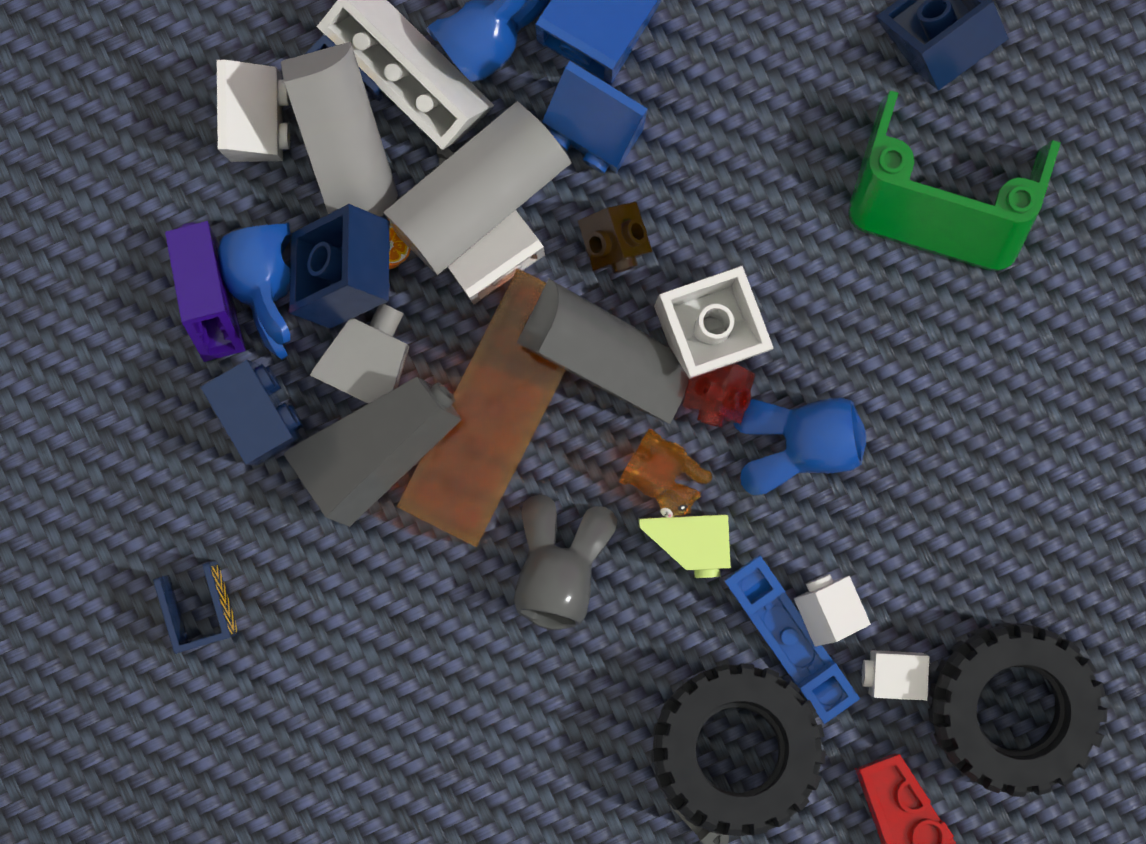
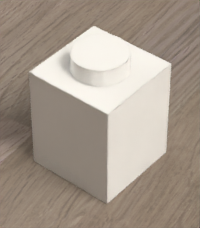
(831, 609)
(896, 675)

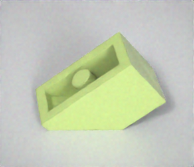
(693, 541)

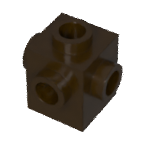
(615, 237)

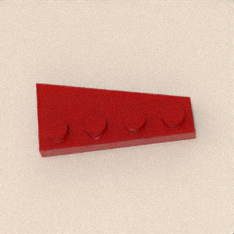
(900, 804)

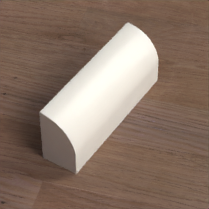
(407, 68)

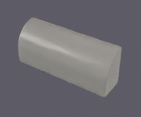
(339, 129)
(477, 187)

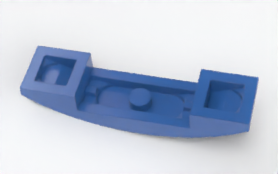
(789, 639)

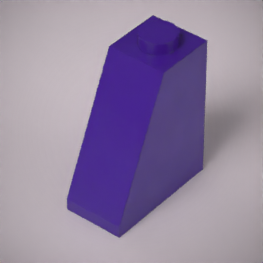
(201, 294)

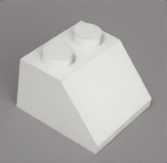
(251, 112)
(497, 257)
(713, 322)

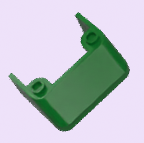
(938, 220)

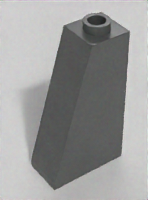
(372, 448)

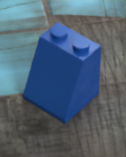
(595, 32)

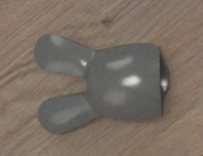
(556, 580)

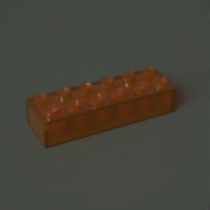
(500, 412)

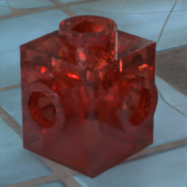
(720, 395)

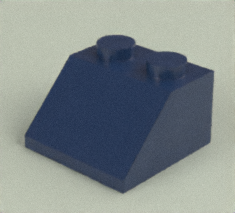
(943, 35)

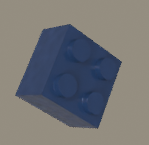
(339, 266)
(253, 412)

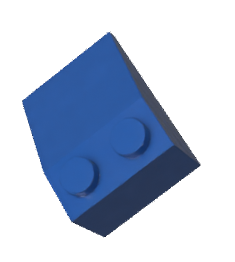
(594, 119)

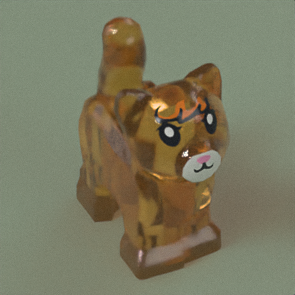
(656, 469)

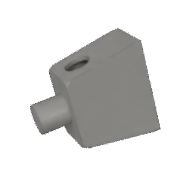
(365, 357)

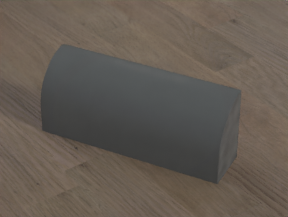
(605, 352)

